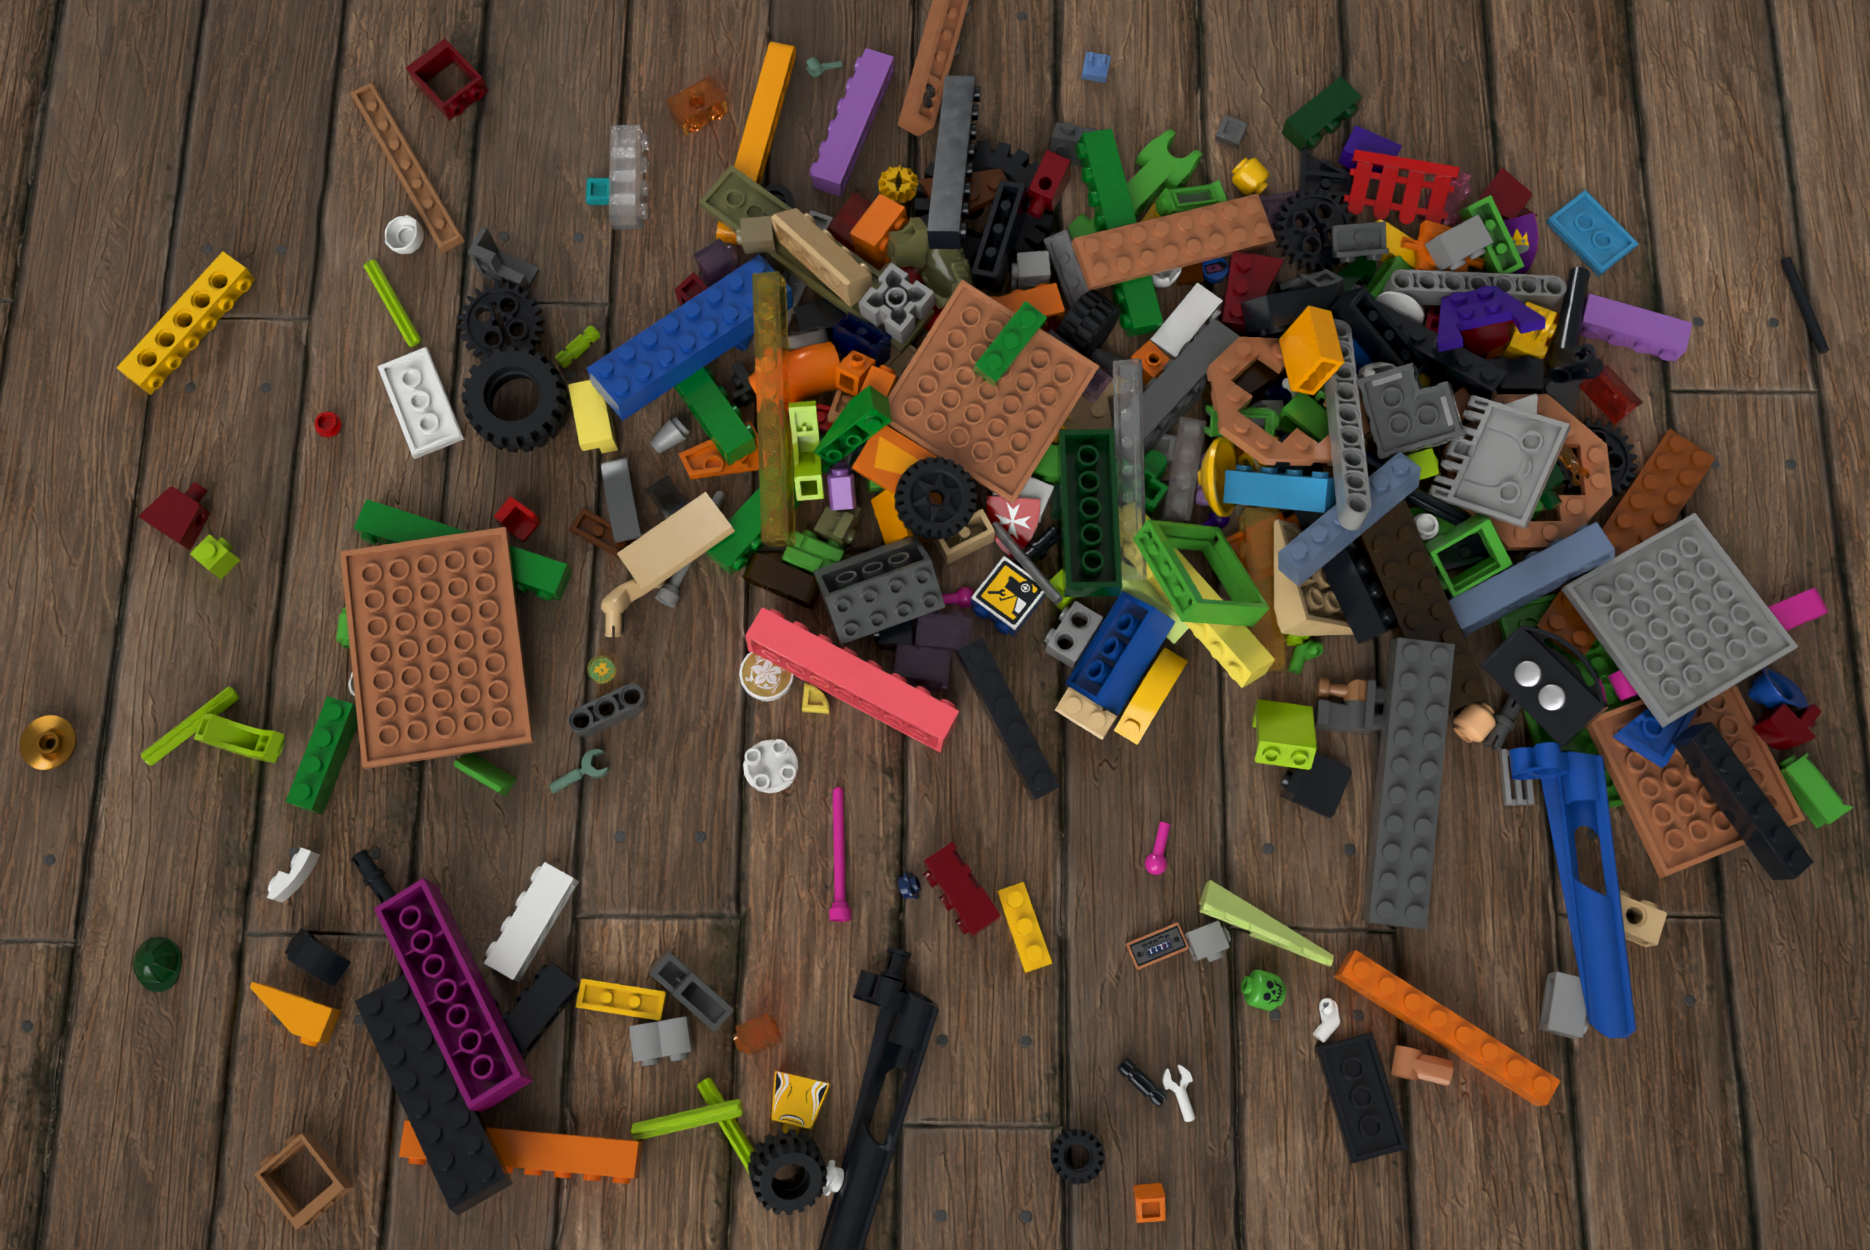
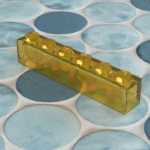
(1258, 557)

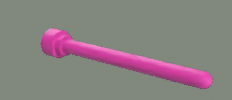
(840, 908)

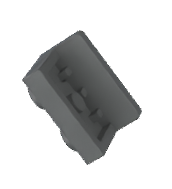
(1065, 138)
(1359, 240)

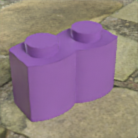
(841, 487)

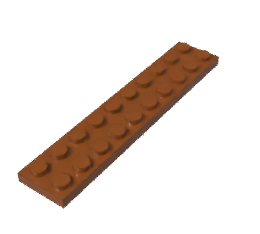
(1642, 512)

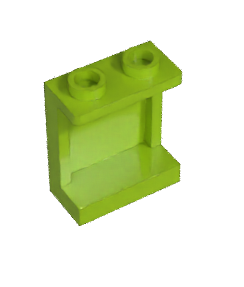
(1284, 734)

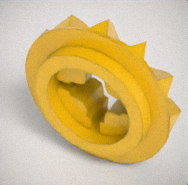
(906, 191)

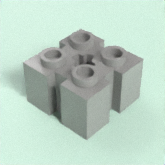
(897, 303)

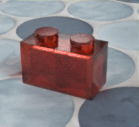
(1611, 395)

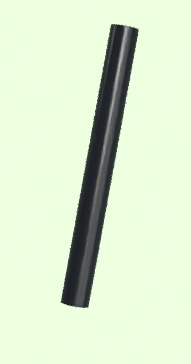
(1804, 305)

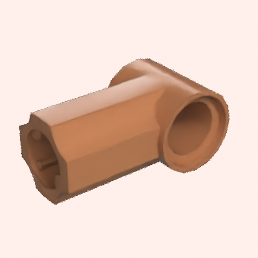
(1414, 1065)

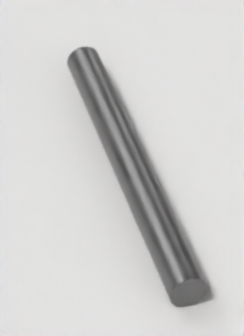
(1027, 564)

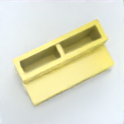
(592, 418)

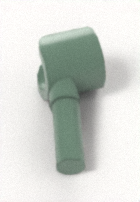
(816, 69)

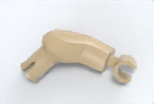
(617, 602)

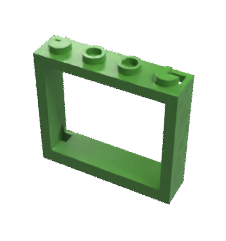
(1156, 544)

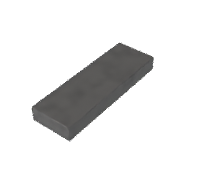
(1066, 265)

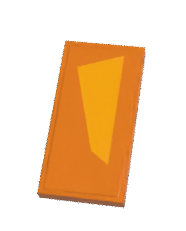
(888, 457)

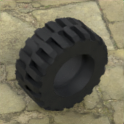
(498, 370)

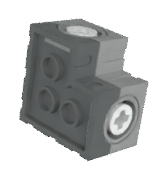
(1407, 415)

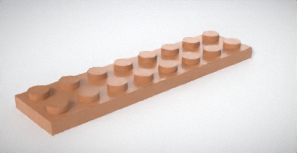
(1172, 241)

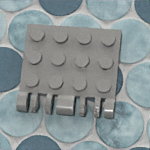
(1503, 463)

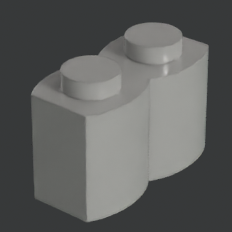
(661, 1040)

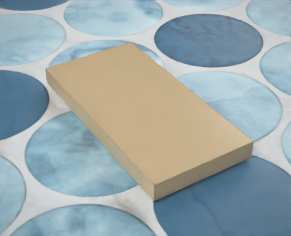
(675, 542)

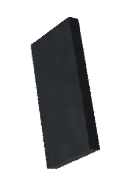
(1361, 1098)

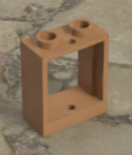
(270, 1165)

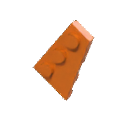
(706, 461)

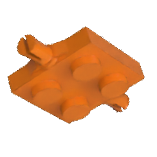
(1424, 261)

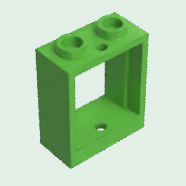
(1495, 563)

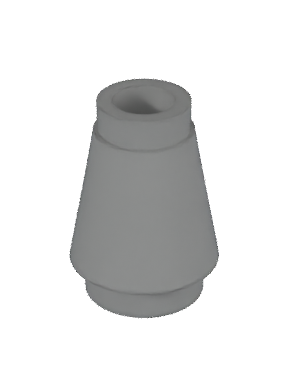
(669, 435)

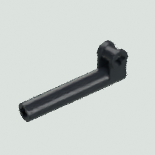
(1567, 359)

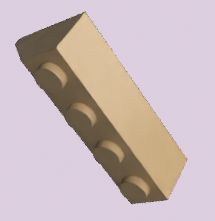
(822, 255)

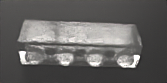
(627, 177)
(1183, 470)

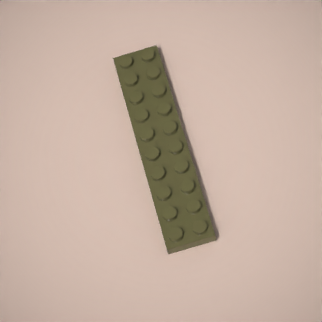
(740, 197)

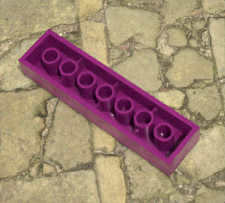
(453, 996)

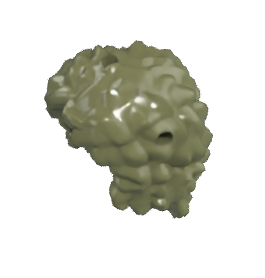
(945, 272)

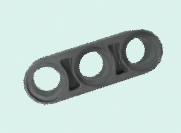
(594, 710)

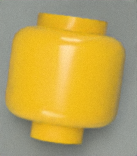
(1250, 176)

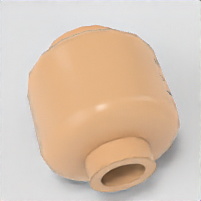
(1474, 722)

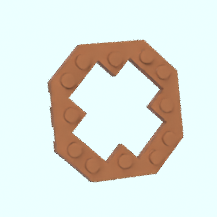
(1231, 399)
(1575, 509)

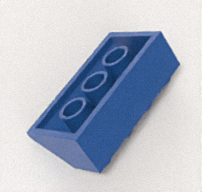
(1120, 652)

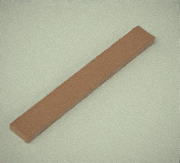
(407, 168)

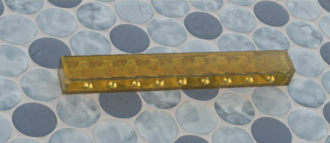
(773, 409)

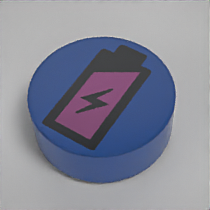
(1215, 270)

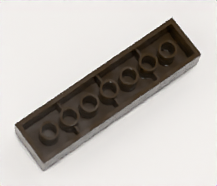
(1417, 597)

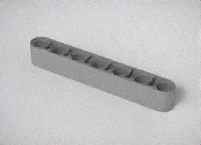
(1430, 286)

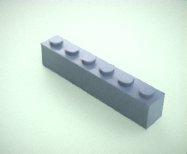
(1326, 535)
(1532, 578)

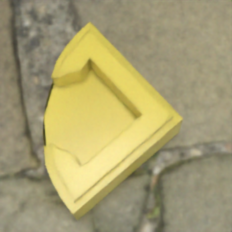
(814, 700)

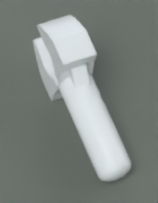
(1180, 1091)

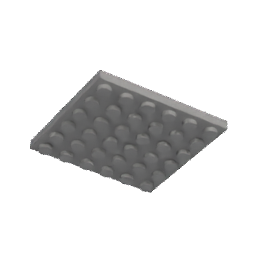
(1679, 619)

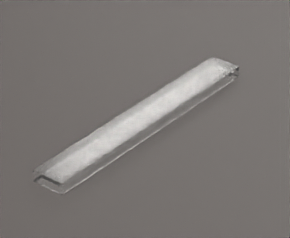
(1129, 463)

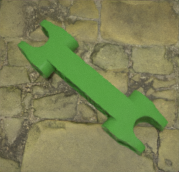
(1157, 172)

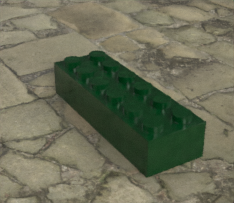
(1089, 513)

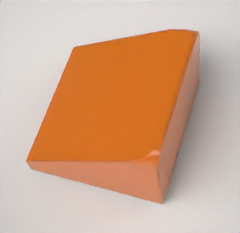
(1149, 1202)

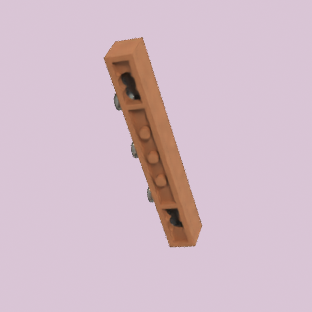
(932, 64)

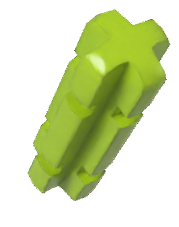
(577, 346)

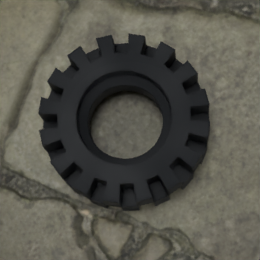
(1094, 1164)

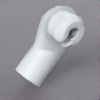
(1329, 1017)

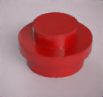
(328, 424)

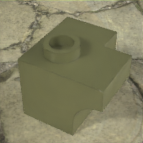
(909, 245)
(839, 525)

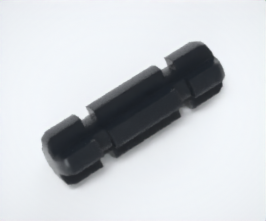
(1142, 1082)

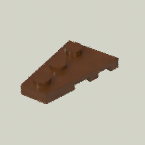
(983, 188)

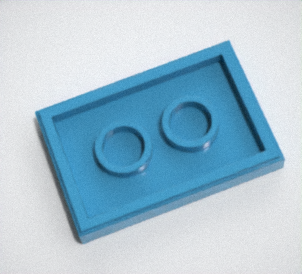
(1592, 233)

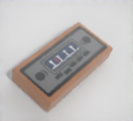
(1157, 946)

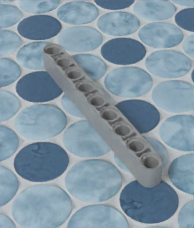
(1347, 437)

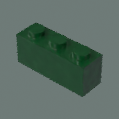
(1322, 115)

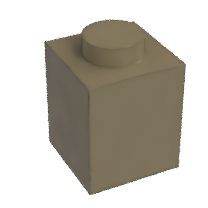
(756, 235)

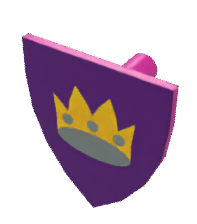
(1525, 238)

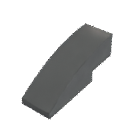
(621, 499)
(690, 990)

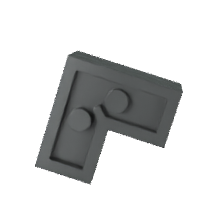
(500, 265)

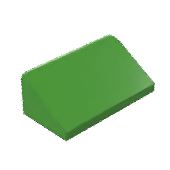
(485, 773)

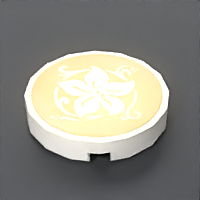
(763, 678)

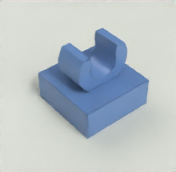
(1096, 67)

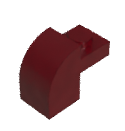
(1786, 729)

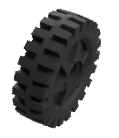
(950, 483)

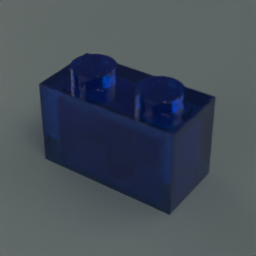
(858, 335)

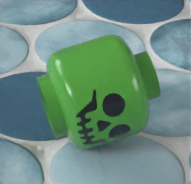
(1263, 990)

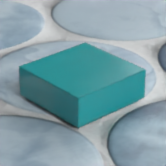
(597, 191)

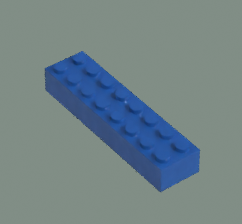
(680, 342)

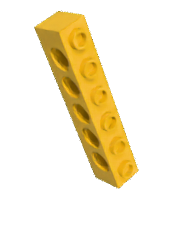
(173, 324)

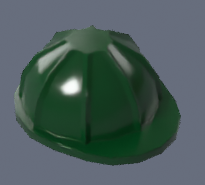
(157, 964)

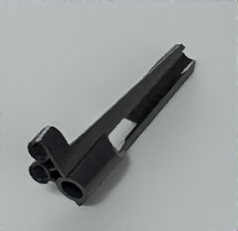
(898, 1042)

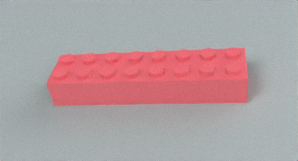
(852, 679)

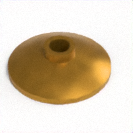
(37, 738)

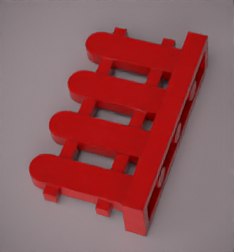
(1389, 177)

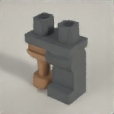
(1357, 710)

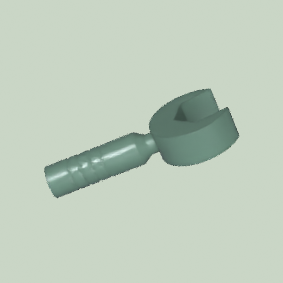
(577, 774)

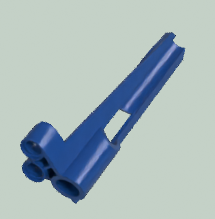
(1574, 798)

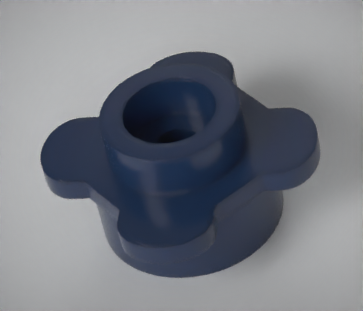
(909, 885)

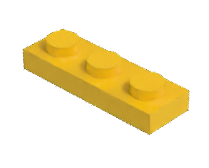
(1024, 927)
(621, 999)

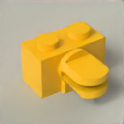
(1531, 342)

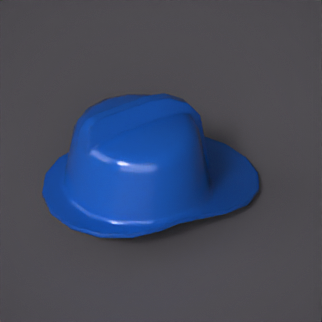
(1775, 689)

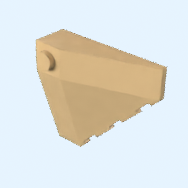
(1312, 605)

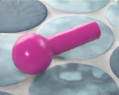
(961, 597)
(1156, 862)

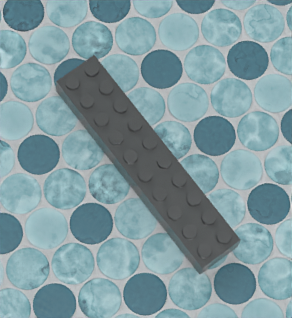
(1408, 783)

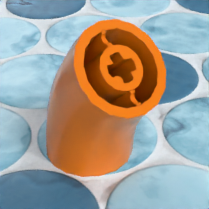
(810, 371)

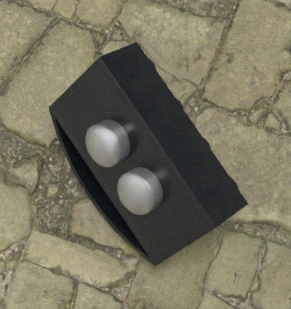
(1547, 682)

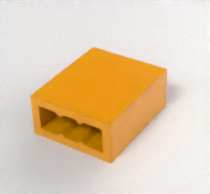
(1311, 350)

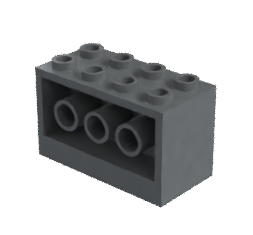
(879, 589)

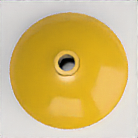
(1211, 476)

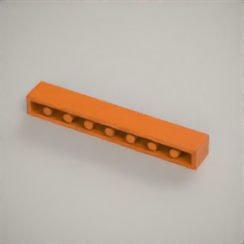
(1447, 1029)
(551, 1152)

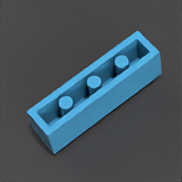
(1279, 490)

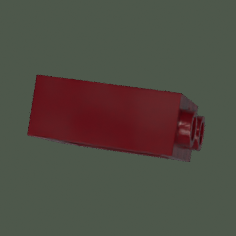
(434, 62)

